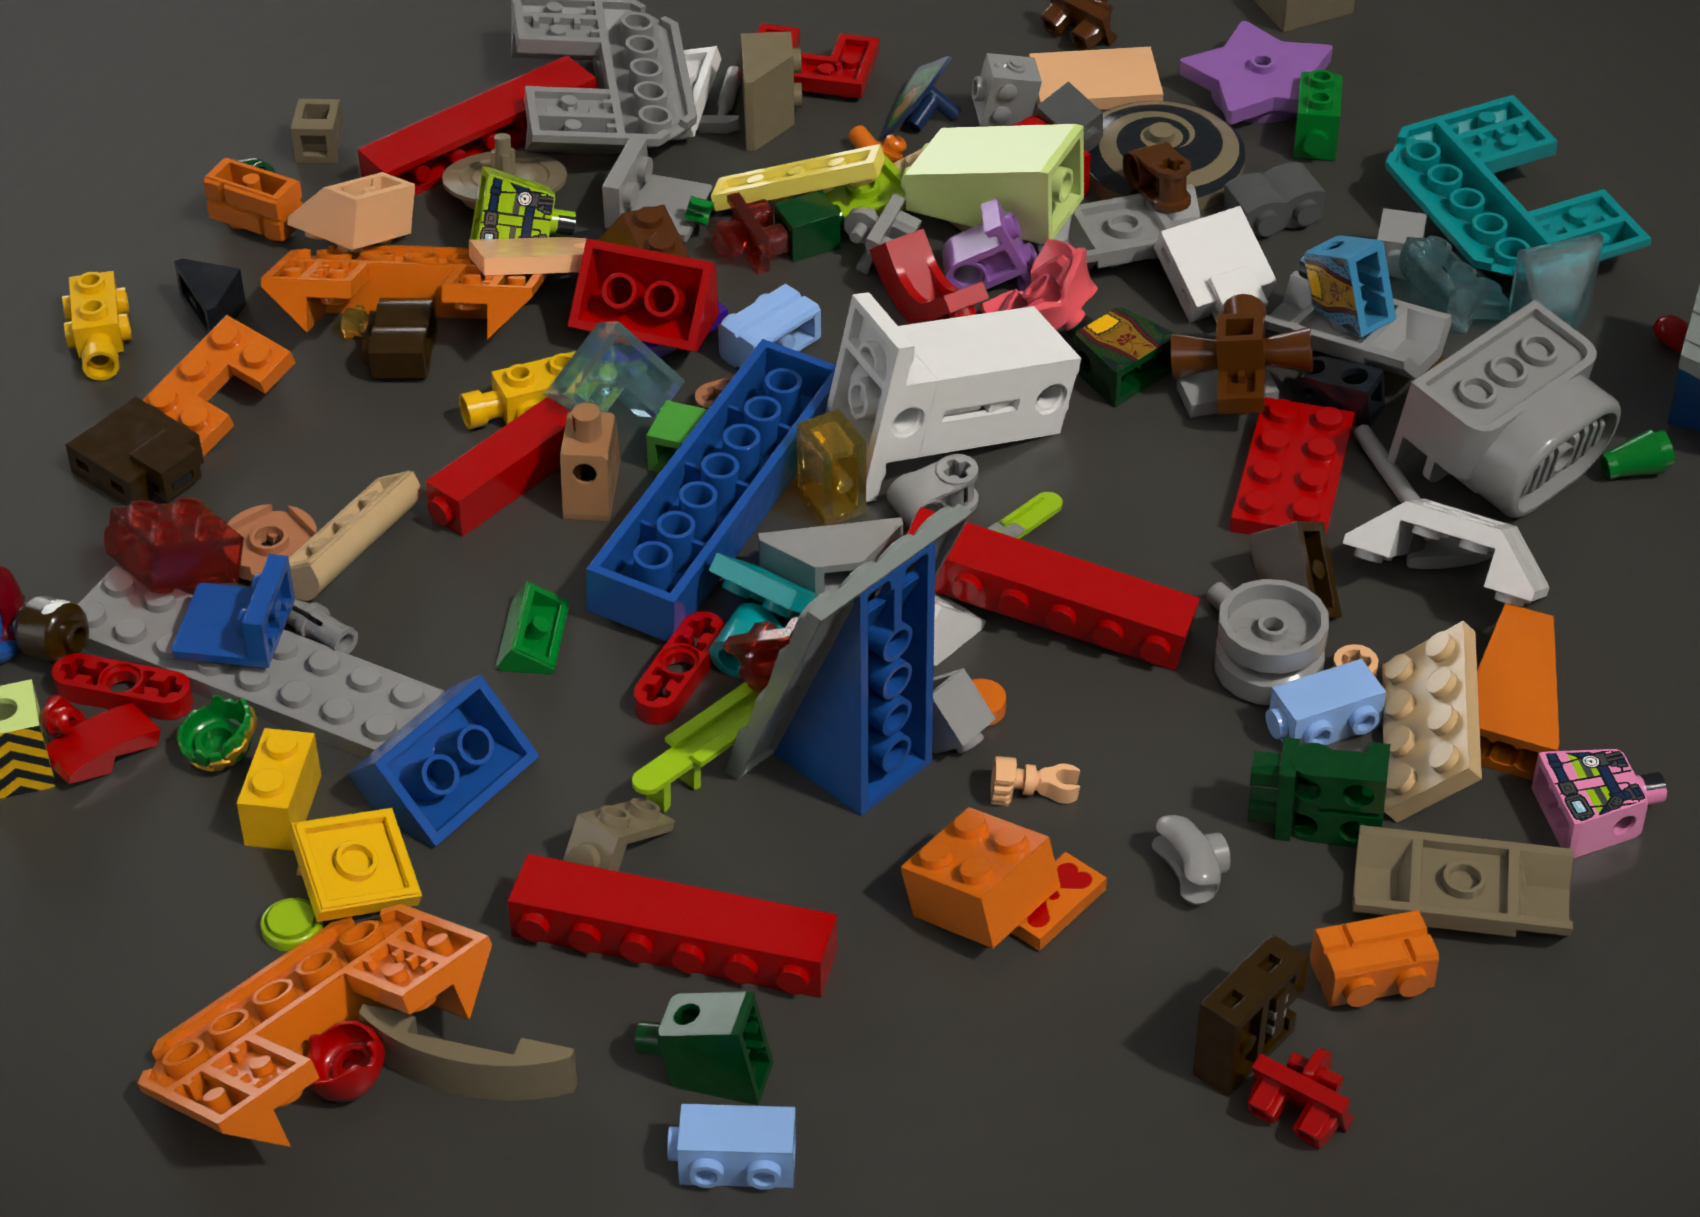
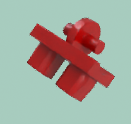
(1306, 1086)

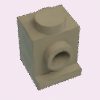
(317, 130)

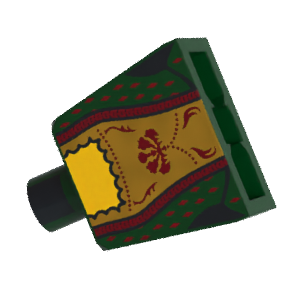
(1121, 353)

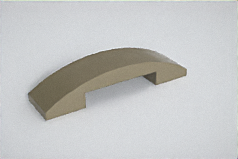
(470, 1071)

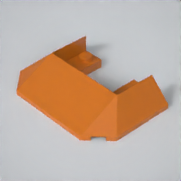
(341, 280)
(252, 1043)

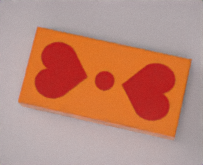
(1078, 890)

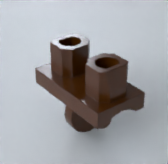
(1087, 17)

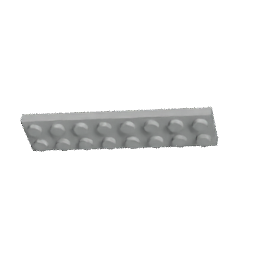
(303, 690)

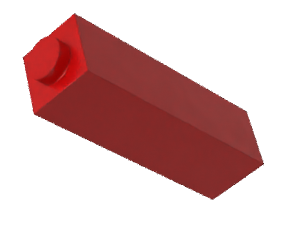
(498, 469)

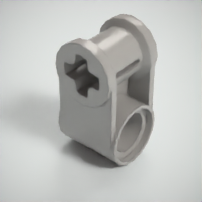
(934, 488)

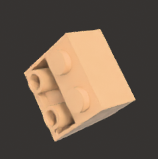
(358, 212)

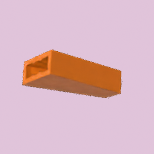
(1518, 692)

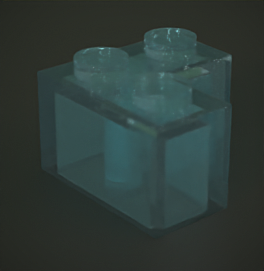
(614, 367)

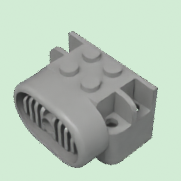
(1511, 412)

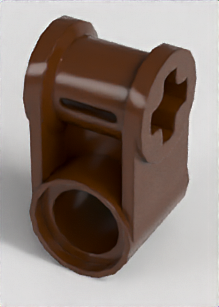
(1159, 176)

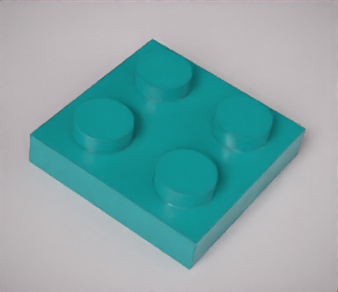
(762, 585)

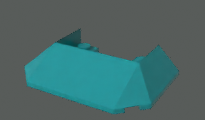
(1450, 175)

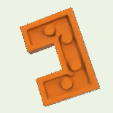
(222, 353)

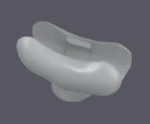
(1193, 857)

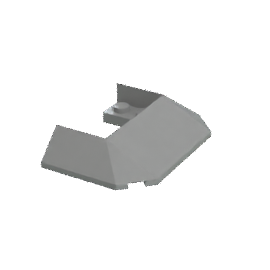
(636, 67)

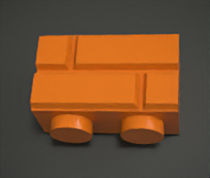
(252, 198)
(1374, 959)

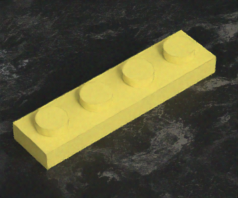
(809, 175)

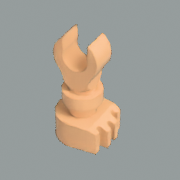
(1046, 781)

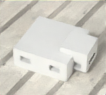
(1213, 262)

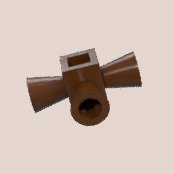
(1241, 354)

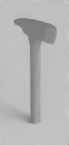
(1436, 553)

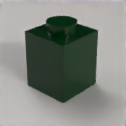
(811, 224)

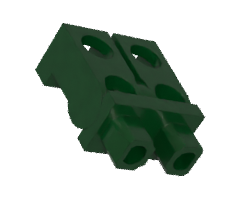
(1319, 792)

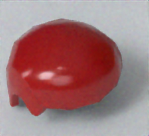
(346, 1060)

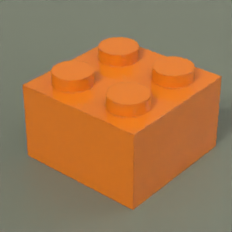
(980, 877)

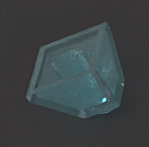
(1558, 277)

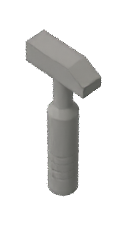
(722, 122)

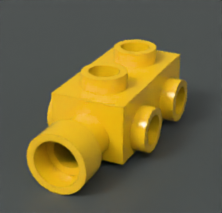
(97, 322)
(512, 392)

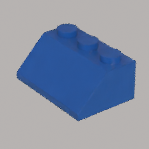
(445, 762)

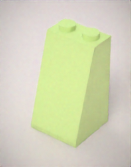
(1026, 167)

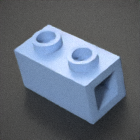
(1327, 705)
(734, 1146)

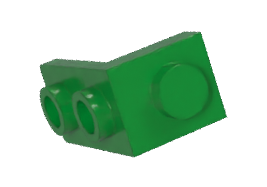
(1318, 115)

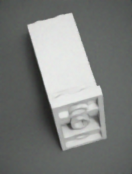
(948, 382)

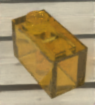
(831, 468)

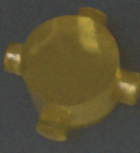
(354, 322)

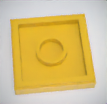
(354, 864)

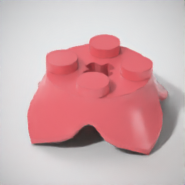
(1056, 289)

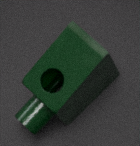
(711, 1044)

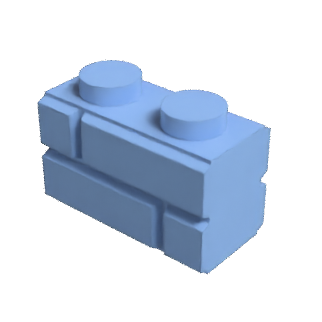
(776, 317)

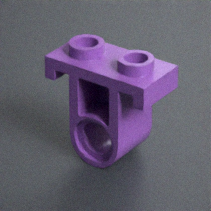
(989, 252)

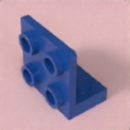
(236, 621)

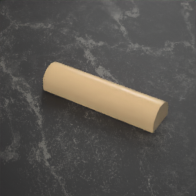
(352, 532)

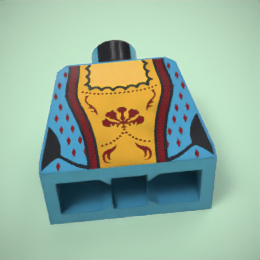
(1350, 283)

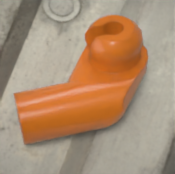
(892, 146)

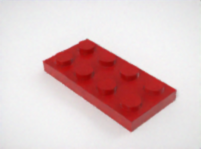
(1292, 466)

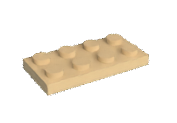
(1431, 721)

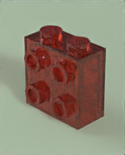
(173, 544)

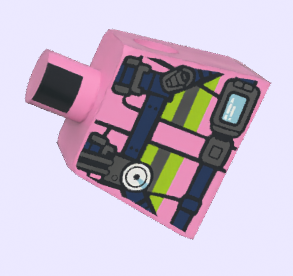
(1594, 797)

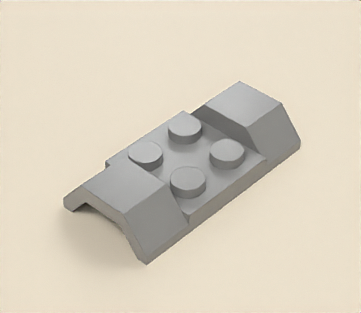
(1121, 229)
(1400, 347)

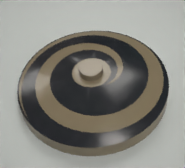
(1195, 133)

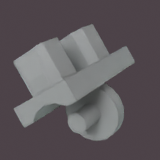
(868, 228)

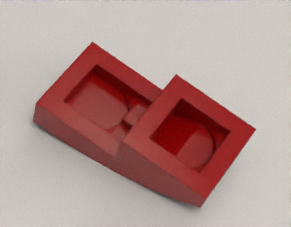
(96, 741)

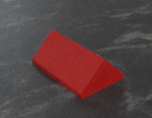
(649, 292)

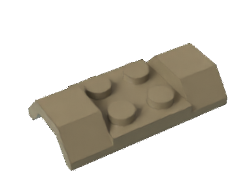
(1463, 881)

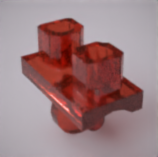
(750, 233)
(759, 651)

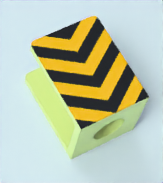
(23, 742)

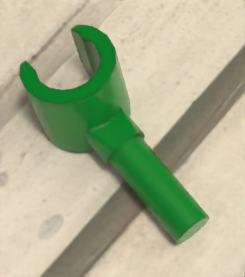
(698, 211)

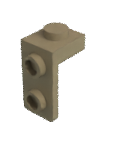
(603, 833)

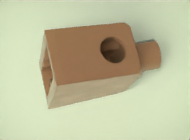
(593, 441)

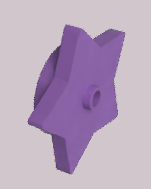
(1255, 74)

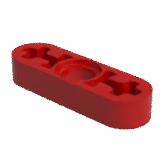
(678, 686)
(156, 691)

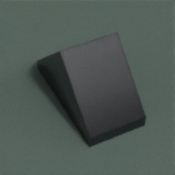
(210, 291)

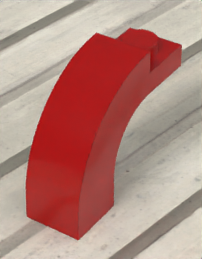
(918, 284)

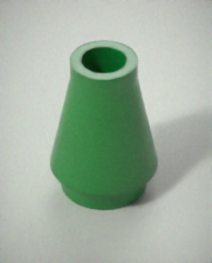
(1641, 455)

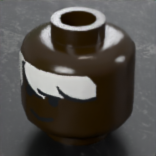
(50, 628)

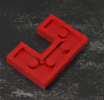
(840, 74)

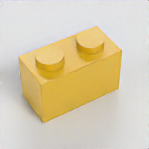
(278, 787)

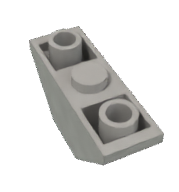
(826, 554)

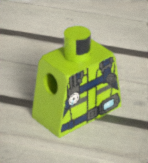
(517, 209)

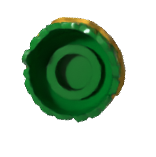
(217, 734)

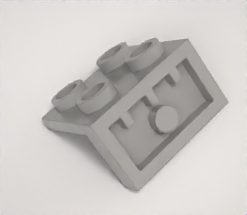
(634, 187)

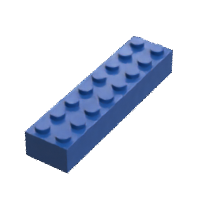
(709, 493)

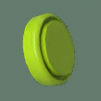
(289, 923)

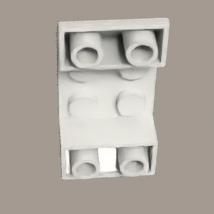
(1512, 568)

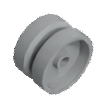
(1269, 637)

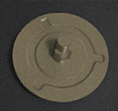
(463, 176)

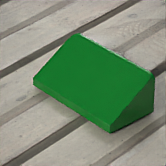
(533, 631)

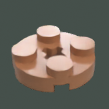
(262, 524)

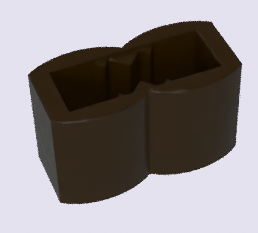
(400, 338)

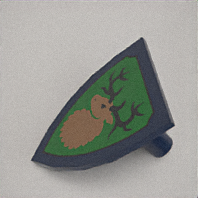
(921, 90)

